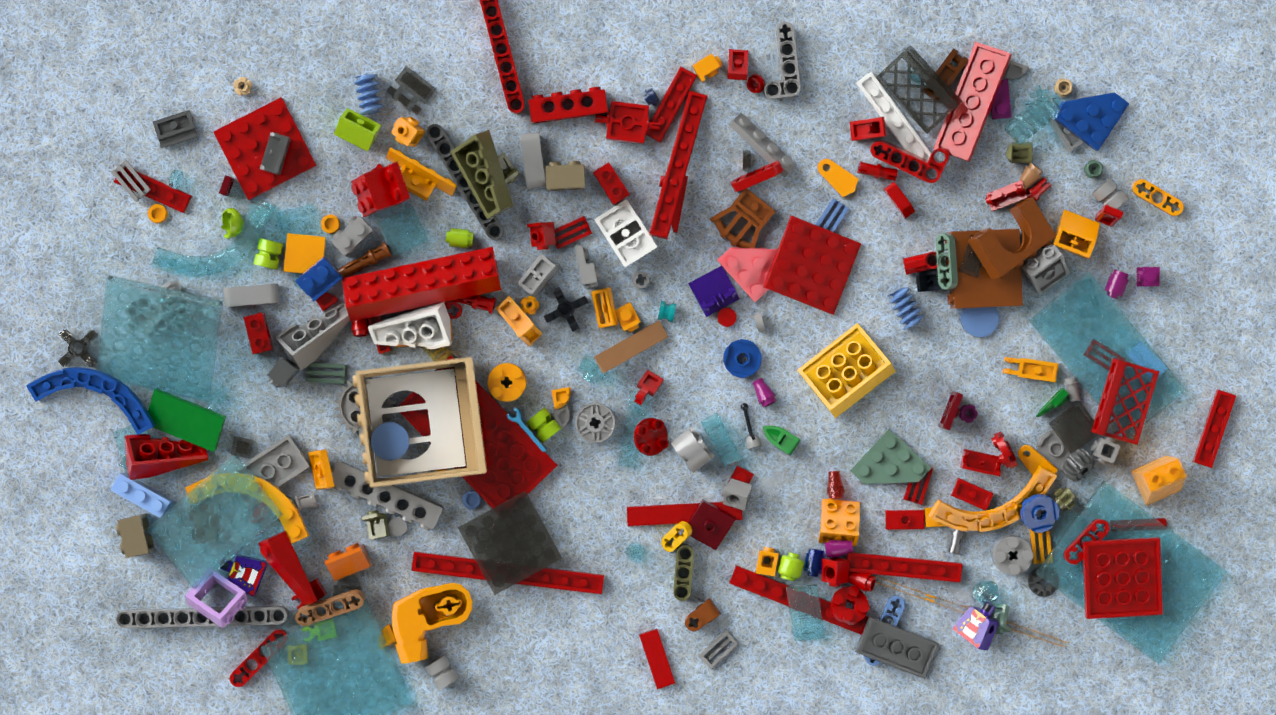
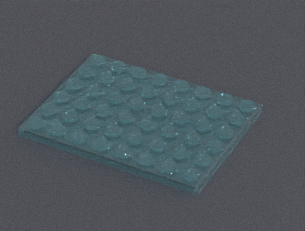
(1185, 571)

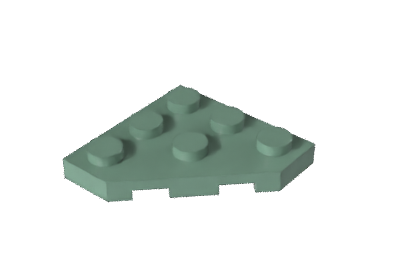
(890, 462)

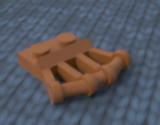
(752, 210)

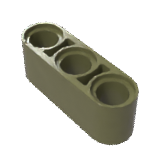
(686, 581)

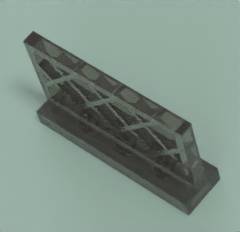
(928, 76)

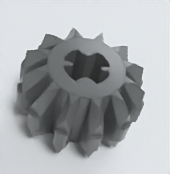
(1078, 465)

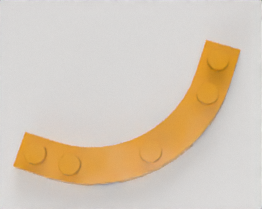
(291, 517)
(997, 517)

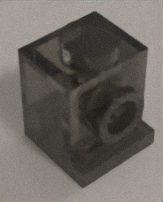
(351, 585)

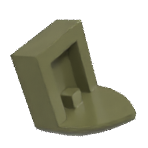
(1020, 152)

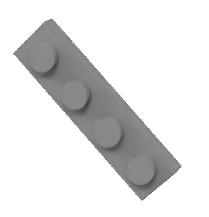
(761, 143)

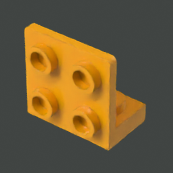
(839, 521)

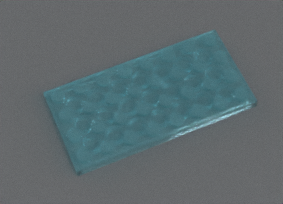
(1089, 332)

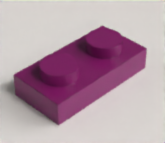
(1001, 106)

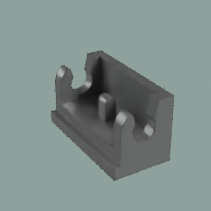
(275, 153)

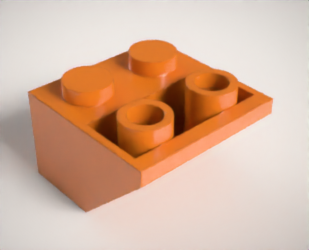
(347, 562)

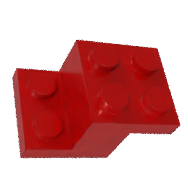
(380, 189)

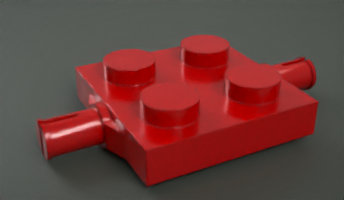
(627, 122)

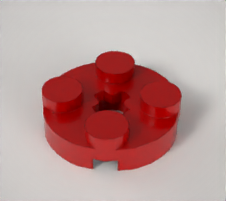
(1007, 456)
(856, 597)

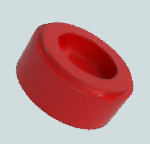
(726, 317)

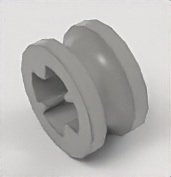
(635, 277)

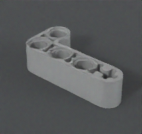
(784, 60)

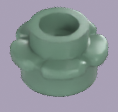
(1098, 169)

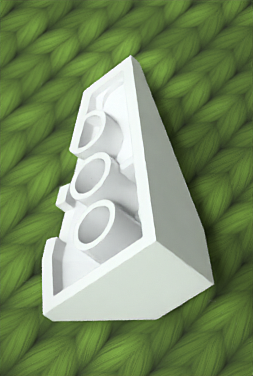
(420, 327)

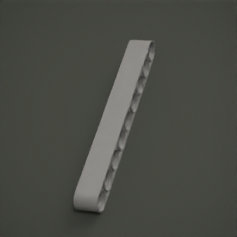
(193, 619)

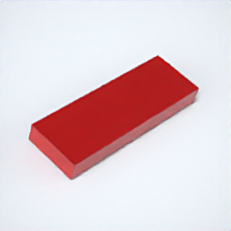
(657, 658)

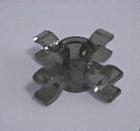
(71, 354)

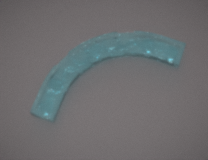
(219, 261)

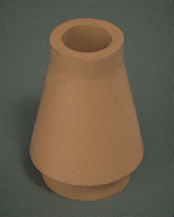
(1030, 175)

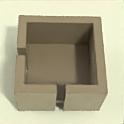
(565, 176)
(133, 535)

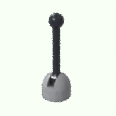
(752, 440)

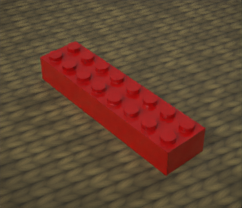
(421, 284)

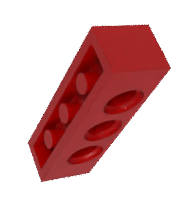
(537, 104)

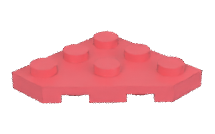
(749, 268)

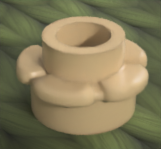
(247, 86)
(1068, 87)

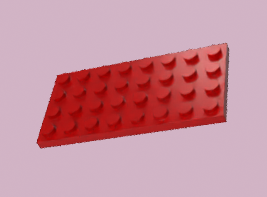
(510, 454)

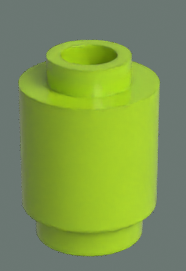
(459, 238)

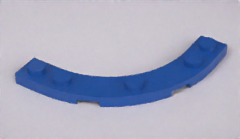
(98, 382)

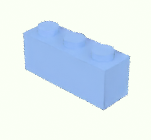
(141, 495)

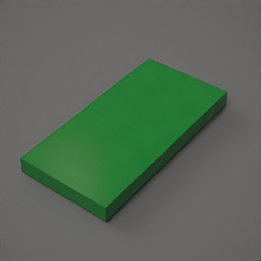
(186, 420)

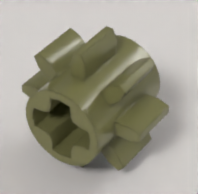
(1064, 498)

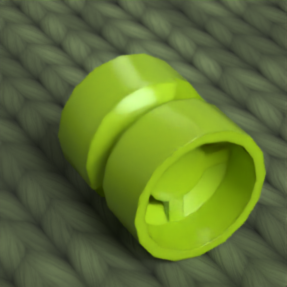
(268, 254)
(543, 425)

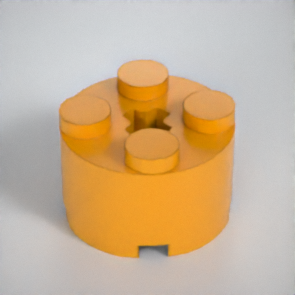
(515, 375)

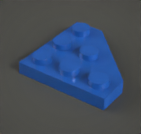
(1092, 117)

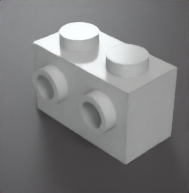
(352, 236)

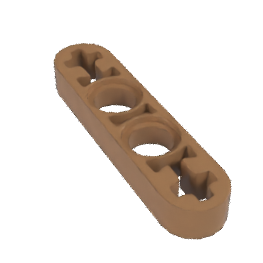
(331, 610)

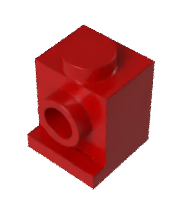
(542, 235)

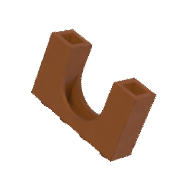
(1035, 235)

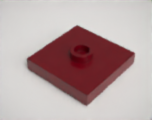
(951, 411)
(710, 524)

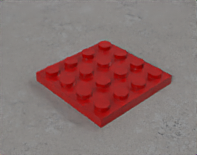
(246, 142)
(812, 265)
(1122, 578)

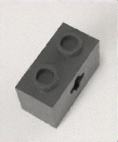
(282, 372)

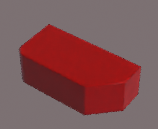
(899, 200)

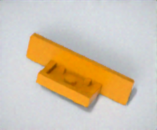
(418, 178)

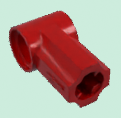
(918, 263)

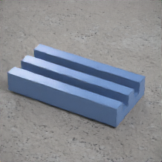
(839, 205)

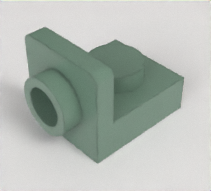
(1001, 615)

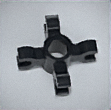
(574, 305)

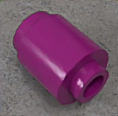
(1116, 284)

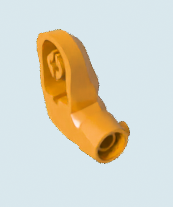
(424, 612)

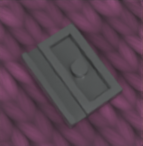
(175, 129)

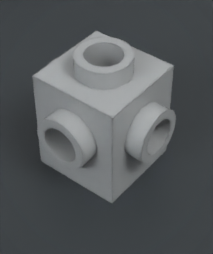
(1112, 453)

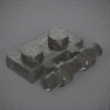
(413, 84)

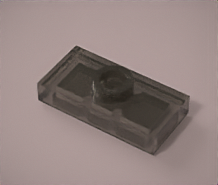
(970, 263)

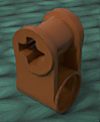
(705, 613)

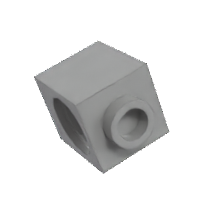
(737, 494)

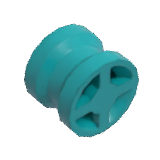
(666, 311)

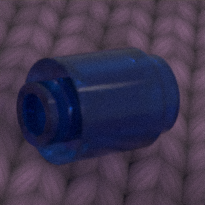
(813, 562)

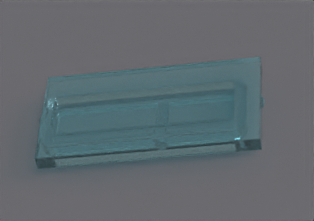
(805, 612)

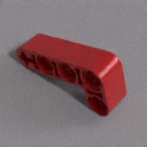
(907, 157)

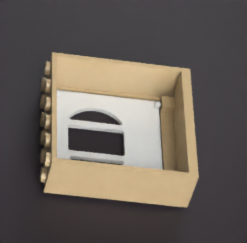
(441, 400)

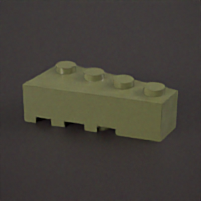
(483, 173)

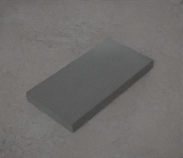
(896, 647)

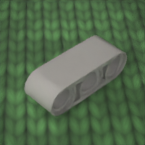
(533, 160)
(251, 295)

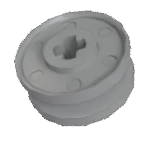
(600, 412)

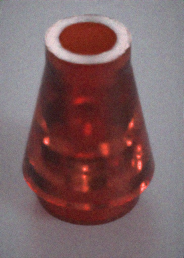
(835, 487)

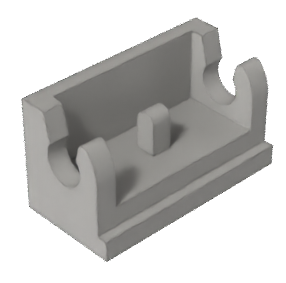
(538, 276)

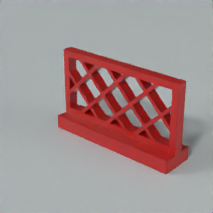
(1109, 397)

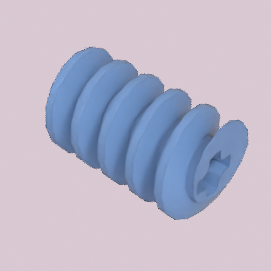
(368, 94)
(906, 307)

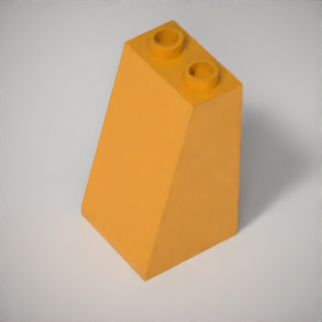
(1159, 478)

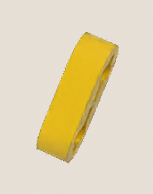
(674, 533)

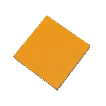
(303, 252)
(321, 469)

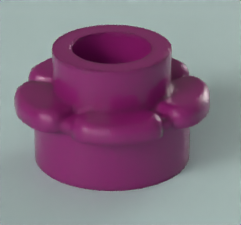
(968, 408)

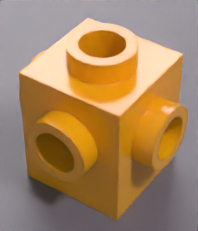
(407, 131)

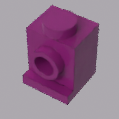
(1147, 276)

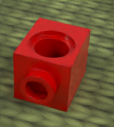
(835, 571)

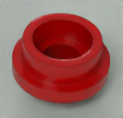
(755, 83)

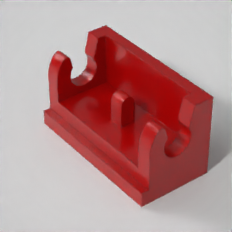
(981, 462)

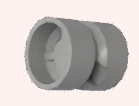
(1109, 195)
(443, 674)

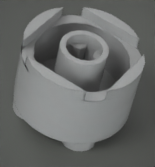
(692, 449)
(1001, 557)

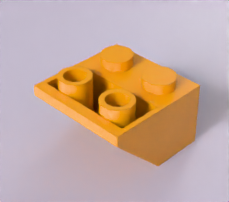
(1076, 234)

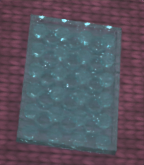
(214, 521)

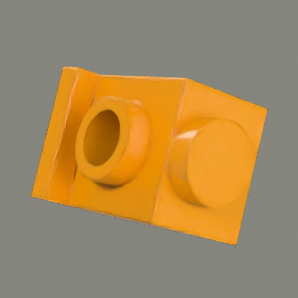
(707, 67)
(767, 569)

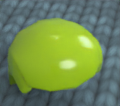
(232, 222)

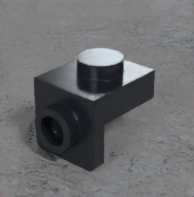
(927, 281)

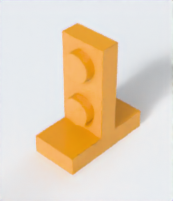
(519, 321)

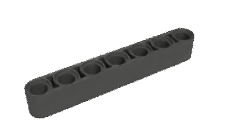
(457, 176)

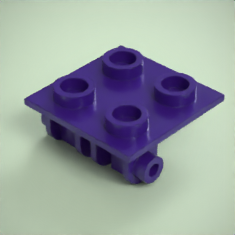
(714, 291)

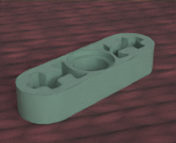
(952, 267)

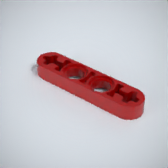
(258, 657)

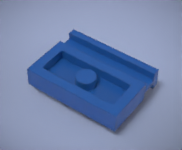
(319, 278)

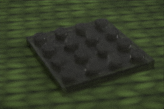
(510, 542)

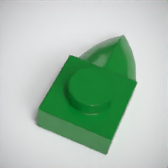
(1057, 400)
(781, 439)

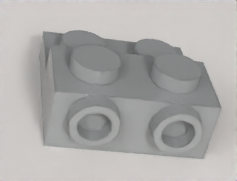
(1046, 269)
(588, 272)

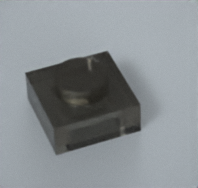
(242, 447)

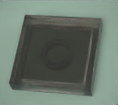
(1074, 427)

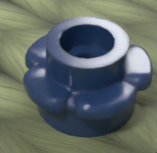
(651, 97)

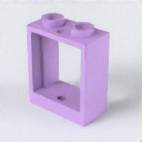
(195, 596)

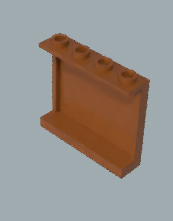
(984, 291)

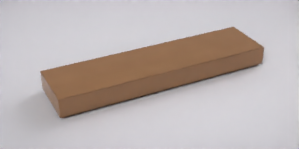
(630, 346)

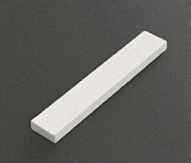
(893, 117)

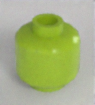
(790, 566)

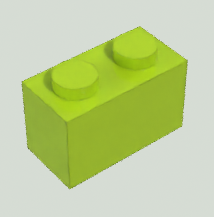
(357, 129)

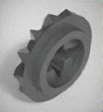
(1037, 588)

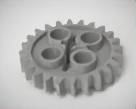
(348, 407)

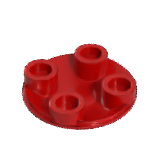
(651, 436)

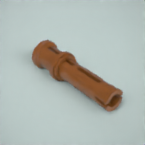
(372, 257)

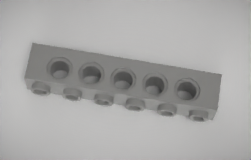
(433, 510)

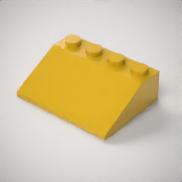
(846, 370)

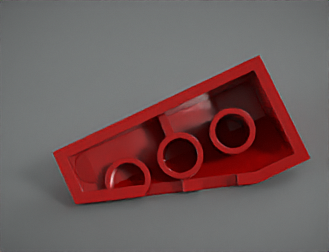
(155, 456)
(283, 559)

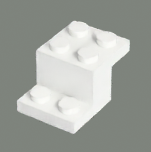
(625, 233)

